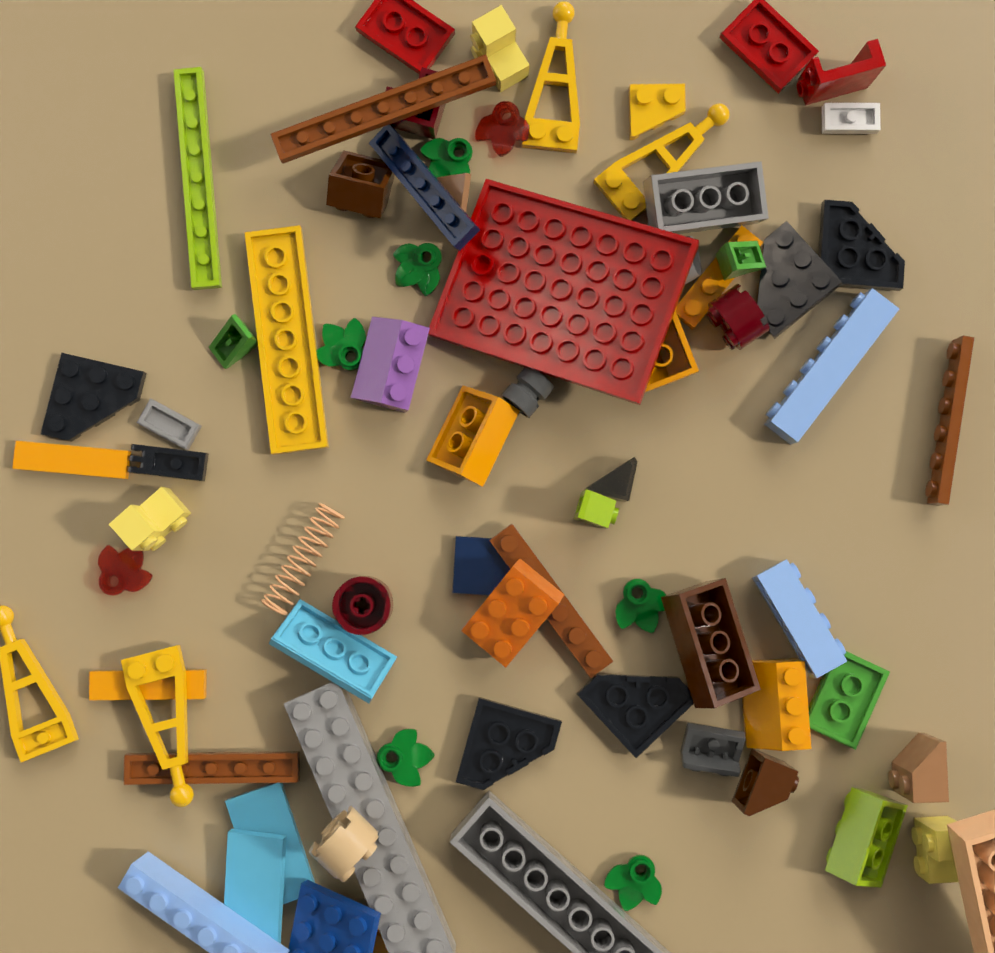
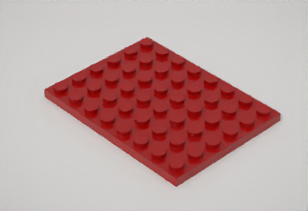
(564, 290)

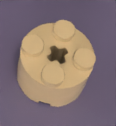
(345, 843)

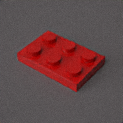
(406, 32)
(768, 44)

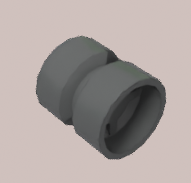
(529, 389)

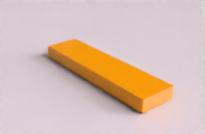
(71, 459)
(112, 686)

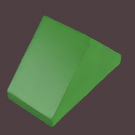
(739, 258)
(233, 342)

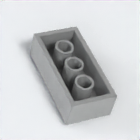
(706, 198)

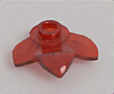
(503, 132)
(125, 567)

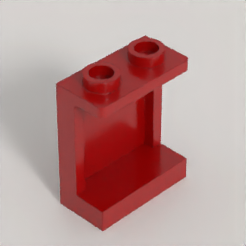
(820, 85)

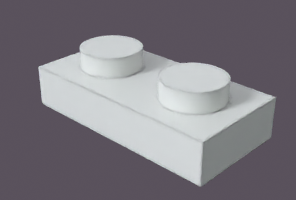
(851, 118)

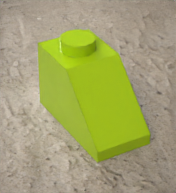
(596, 509)

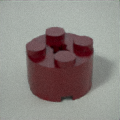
(737, 317)
(350, 615)

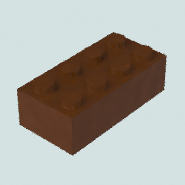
(710, 644)

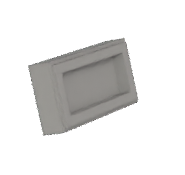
(169, 424)

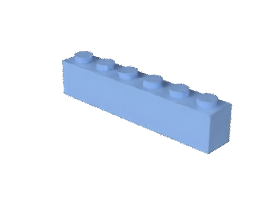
(831, 366)
(193, 909)

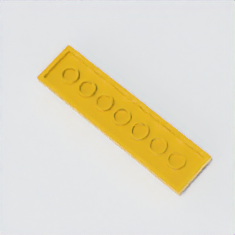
(286, 340)

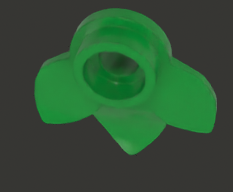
(443, 158)
(415, 270)
(340, 343)
(642, 609)
(409, 757)
(634, 886)

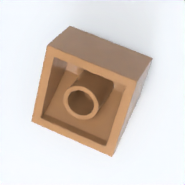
(921, 770)

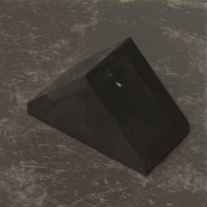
(617, 483)

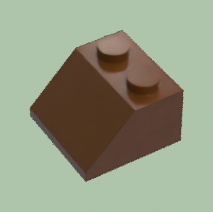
(360, 185)
(764, 783)

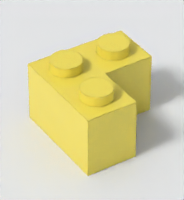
(495, 37)
(148, 524)
(934, 850)

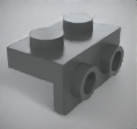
(712, 749)

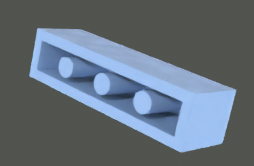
(799, 618)

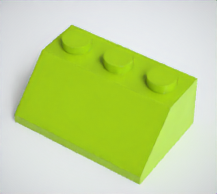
(865, 838)

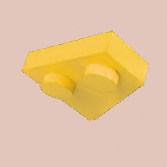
(654, 105)

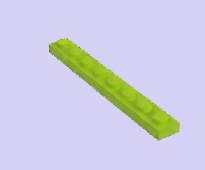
(197, 178)

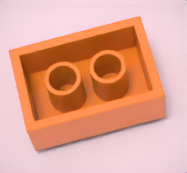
(513, 612)

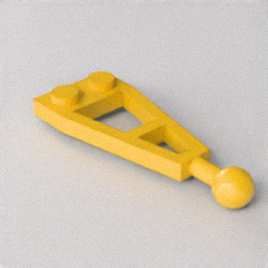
(547, 133)
(623, 192)
(151, 668)
(44, 736)

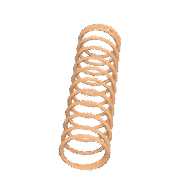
(266, 601)

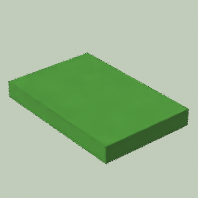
(846, 700)

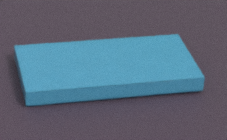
(332, 651)
(270, 812)
(256, 878)

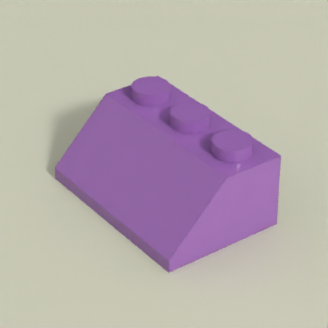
(390, 363)

